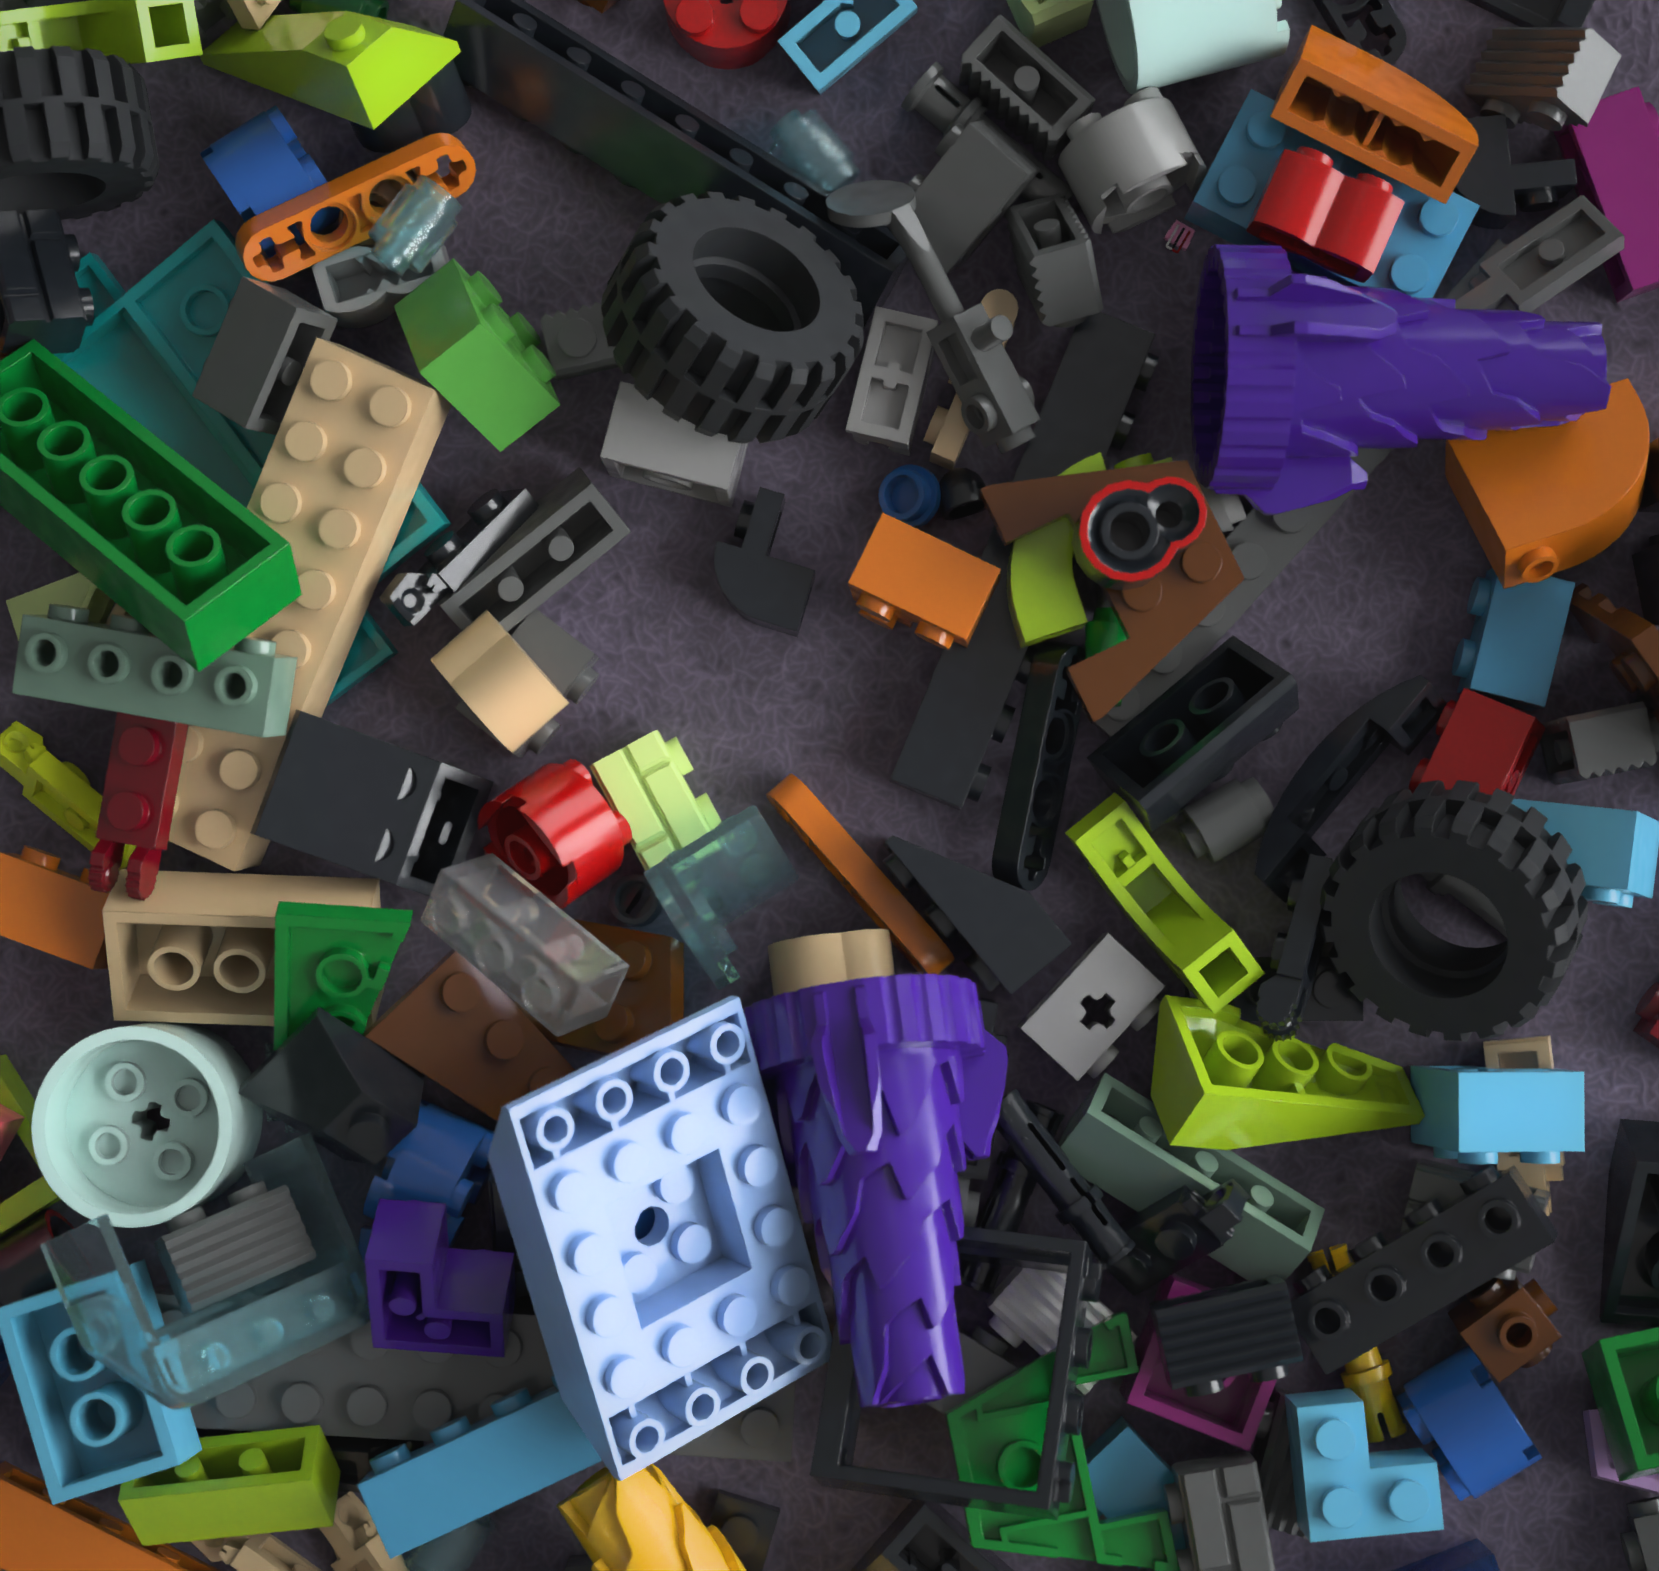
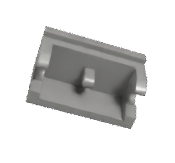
(892, 380)

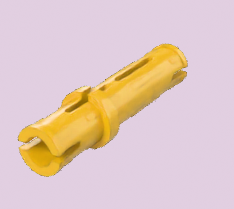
(1368, 1372)

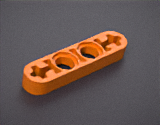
(352, 196)
(859, 876)

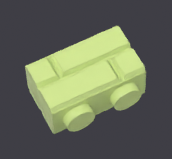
(651, 793)

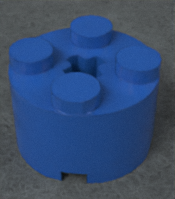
(265, 167)
(436, 1164)
(1470, 1422)

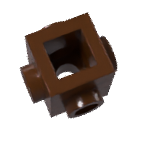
(1507, 1324)

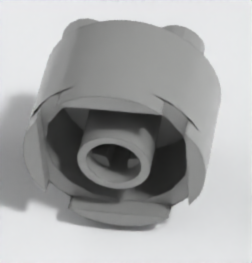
(1130, 162)

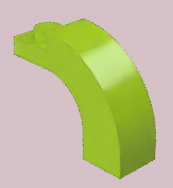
(127, 28)
(1040, 571)
(1162, 905)

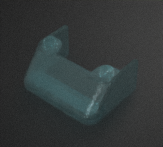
(233, 1337)

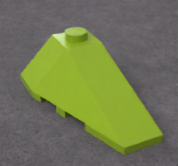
(335, 61)
(1235, 1088)

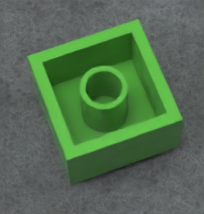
(478, 353)

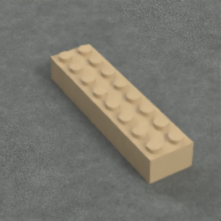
(339, 497)

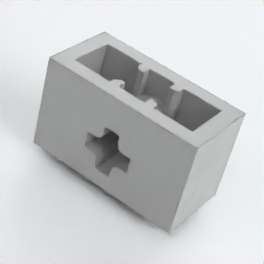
(1100, 971)

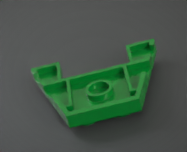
(1000, 1443)

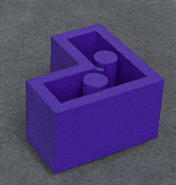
(431, 1293)

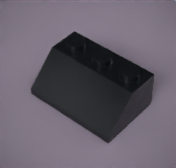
(1196, 731)

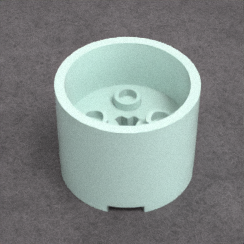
(1188, 39)
(104, 1150)

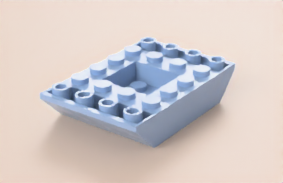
(720, 1293)

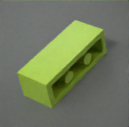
(238, 1488)

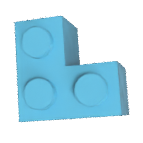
(841, 35)
(1610, 846)
(1492, 1110)
(1346, 1488)

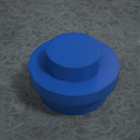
(910, 495)

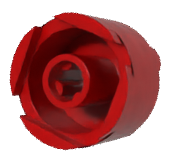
(727, 33)
(556, 831)

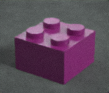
(1226, 1415)

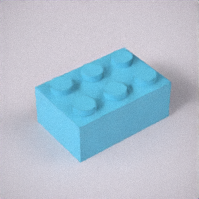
(81, 1415)

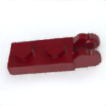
(137, 802)

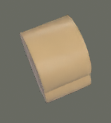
(499, 681)
(829, 959)

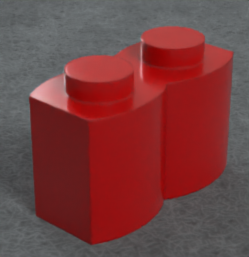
(1325, 214)

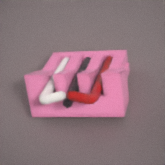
(1179, 236)

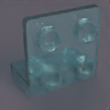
(718, 882)

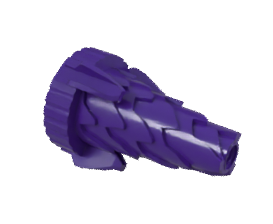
(1312, 370)
(875, 1112)

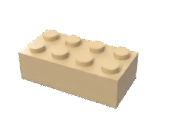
(208, 943)

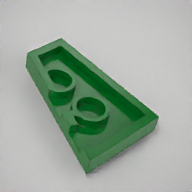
(332, 961)

